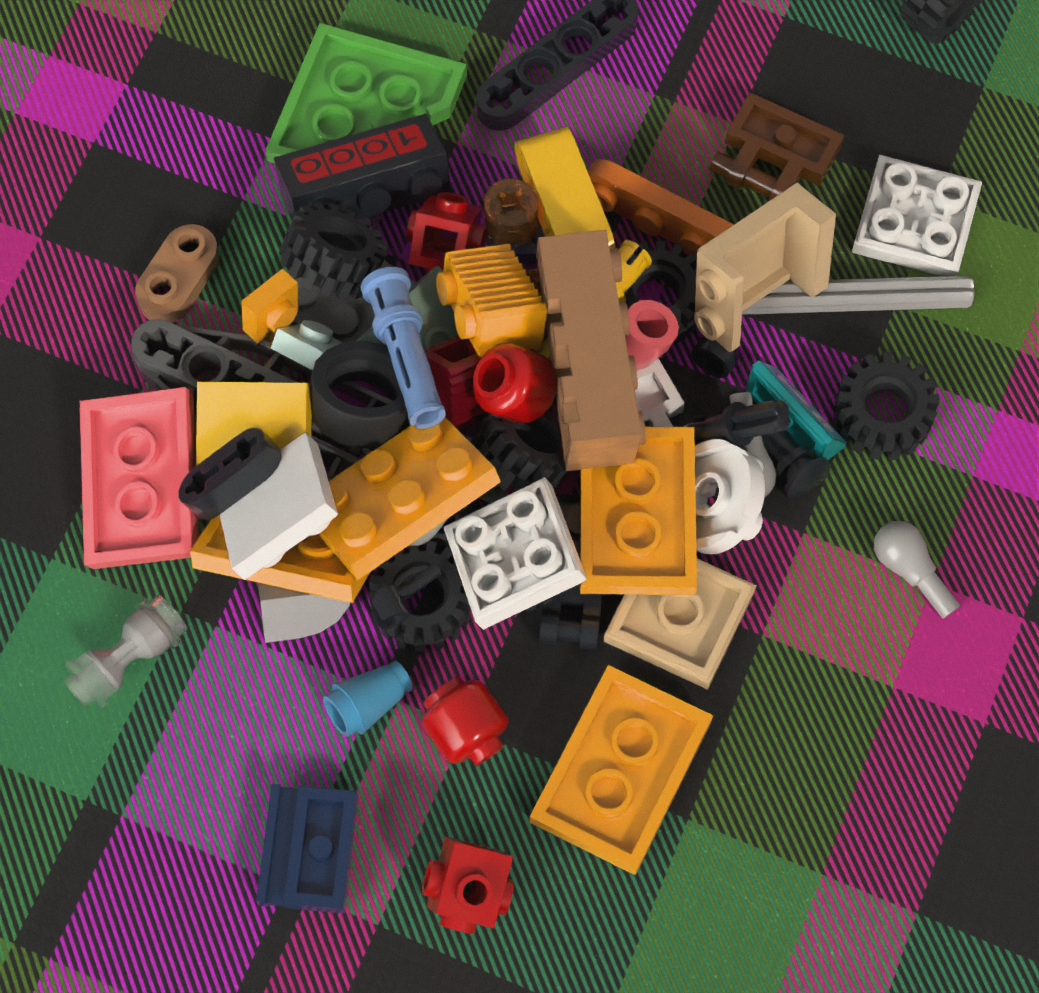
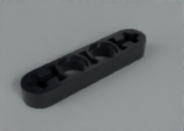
(552, 54)

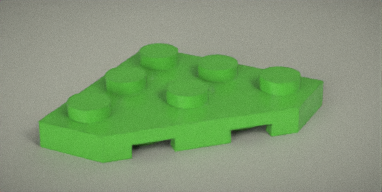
(360, 85)

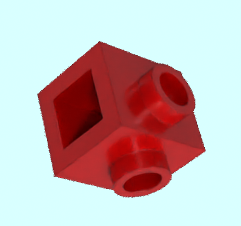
(429, 228)
(456, 867)

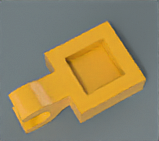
(270, 307)

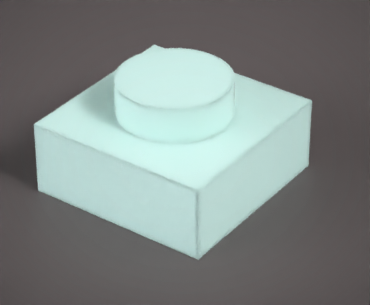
(304, 342)

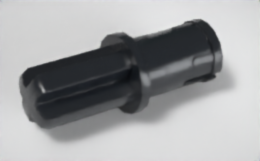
(741, 422)

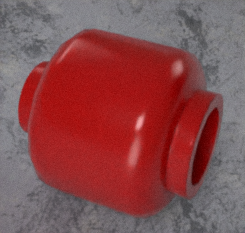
(514, 383)
(464, 721)

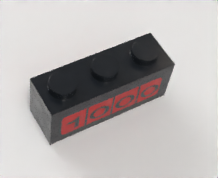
(367, 170)

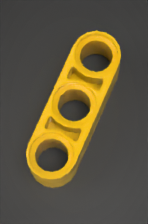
(561, 183)

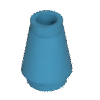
(365, 698)

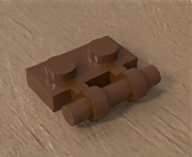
(781, 139)

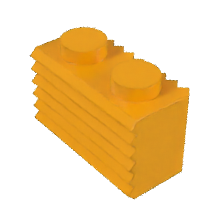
(492, 298)

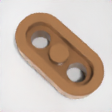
(180, 270)

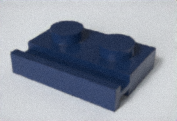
(307, 848)

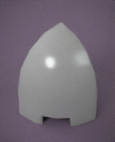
(296, 614)

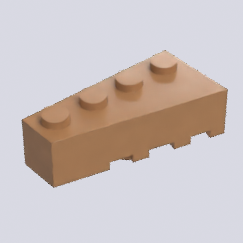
(590, 350)

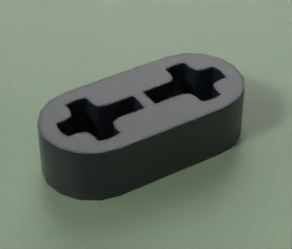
(229, 473)

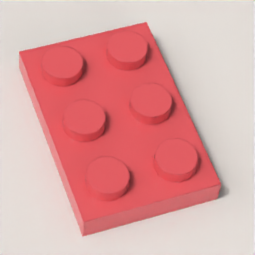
(131, 474)

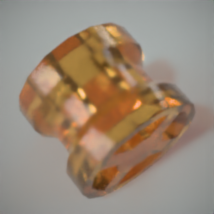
(515, 225)

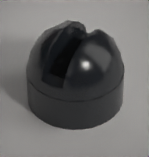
(714, 358)

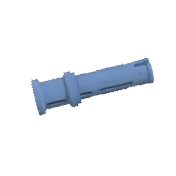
(398, 326)

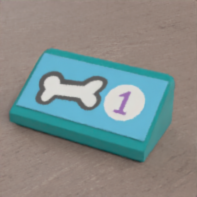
(806, 423)

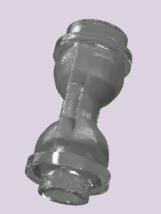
(144, 635)

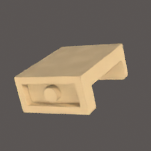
(758, 254)

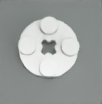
(740, 498)

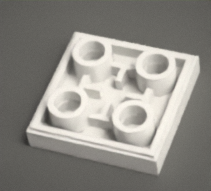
(917, 217)
(280, 511)
(514, 553)

